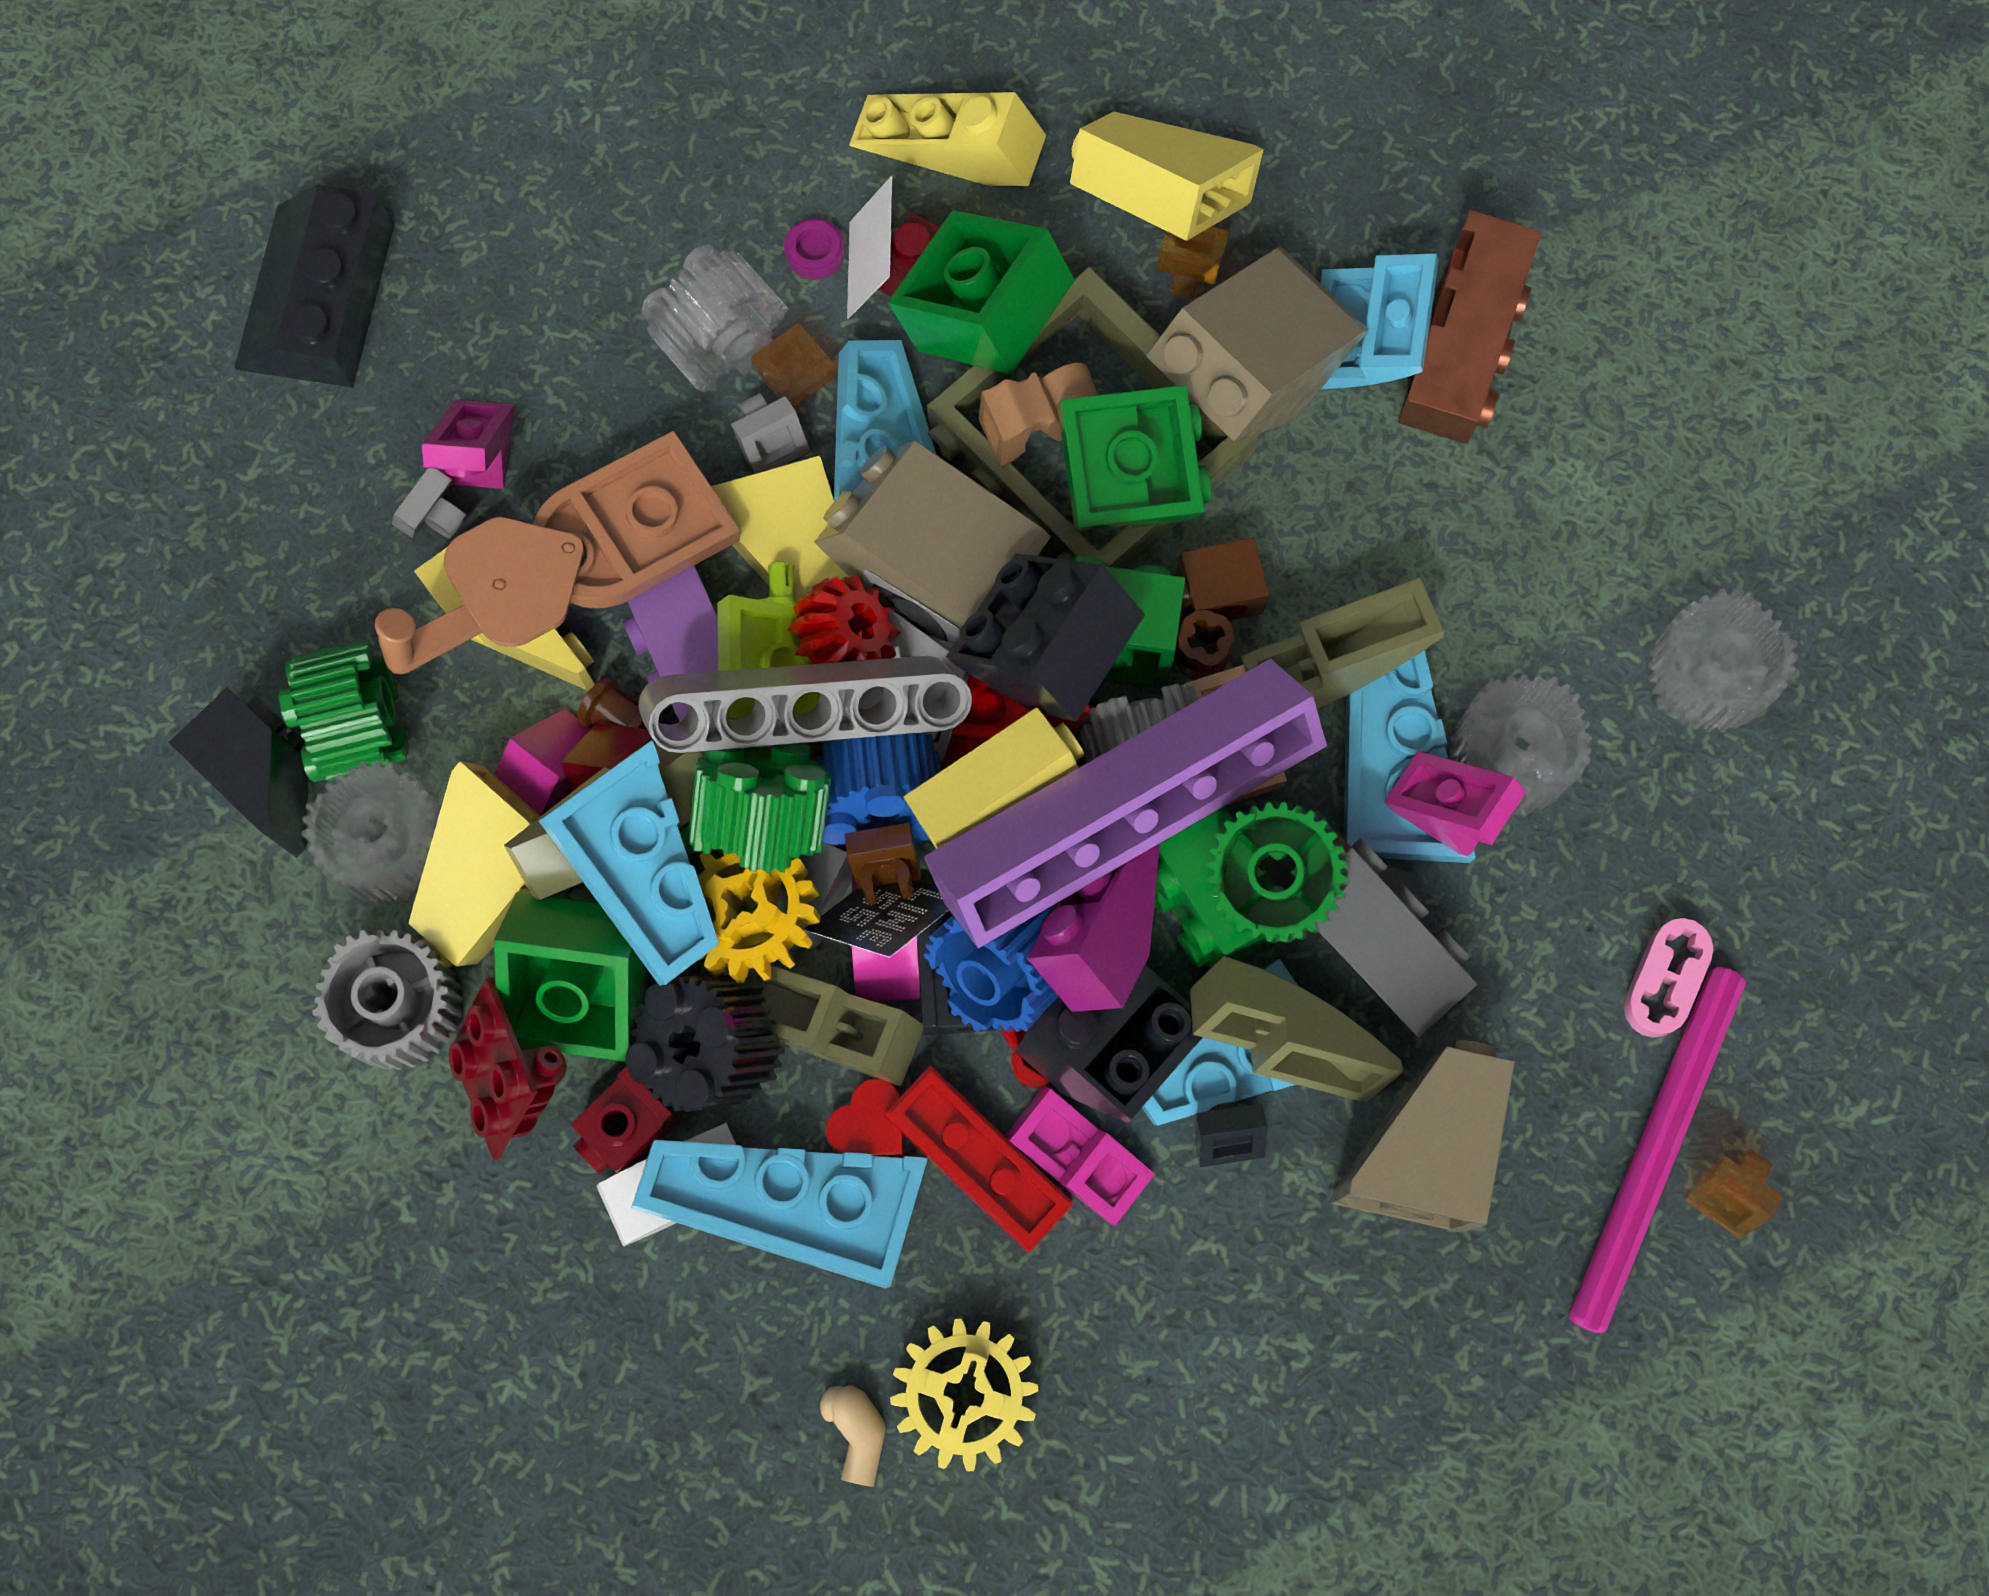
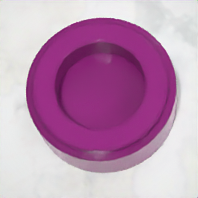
(814, 249)

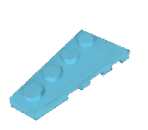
(1383, 733)
(807, 1206)

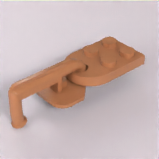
(516, 578)

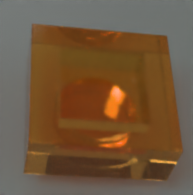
(794, 365)

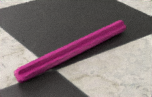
(1657, 1150)

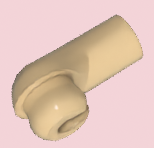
(860, 1426)

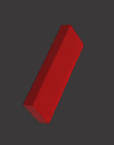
(978, 1159)

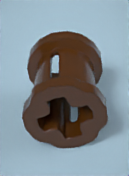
(1211, 629)
(609, 705)

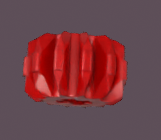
(843, 623)

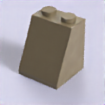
(1258, 345)
(926, 531)
(1437, 1145)

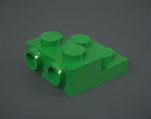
(1133, 458)

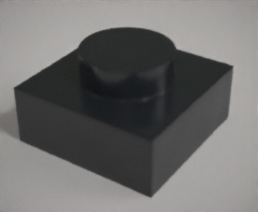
(1230, 1134)

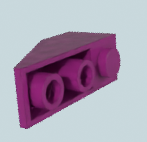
(1100, 937)

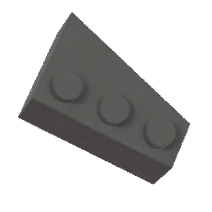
(1386, 941)

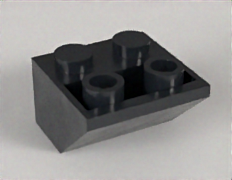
(1047, 633)
(1115, 1054)

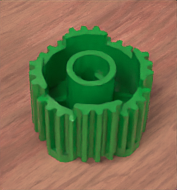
(342, 710)
(760, 804)
(1278, 834)

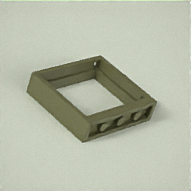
(1132, 341)

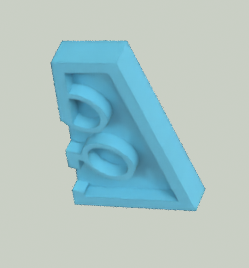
(874, 407)
(634, 862)
(1212, 1076)

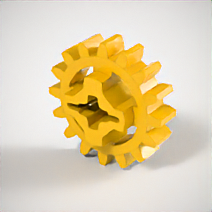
(730, 886)

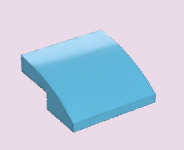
(1395, 307)

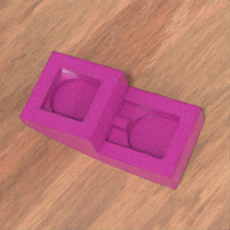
(1079, 1155)

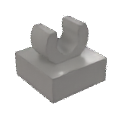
(769, 433)
(427, 506)

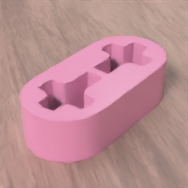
(1682, 984)

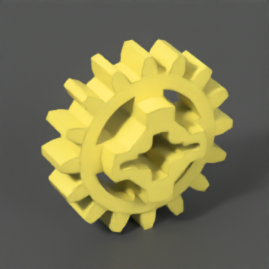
(934, 1385)

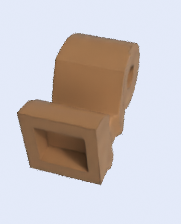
(1019, 408)

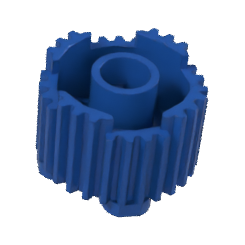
(872, 779)
(995, 981)

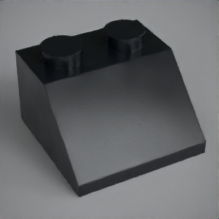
(252, 763)

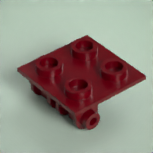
(502, 1082)

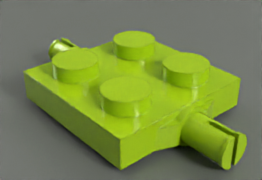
(757, 636)

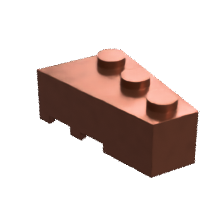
(1471, 327)

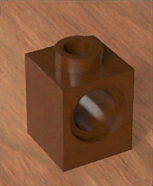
(1224, 580)

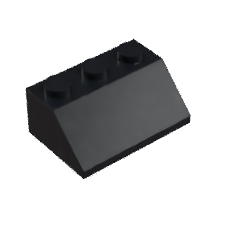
(317, 287)

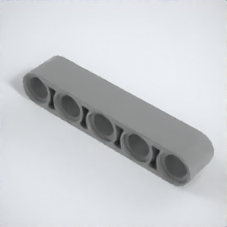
(777, 690)

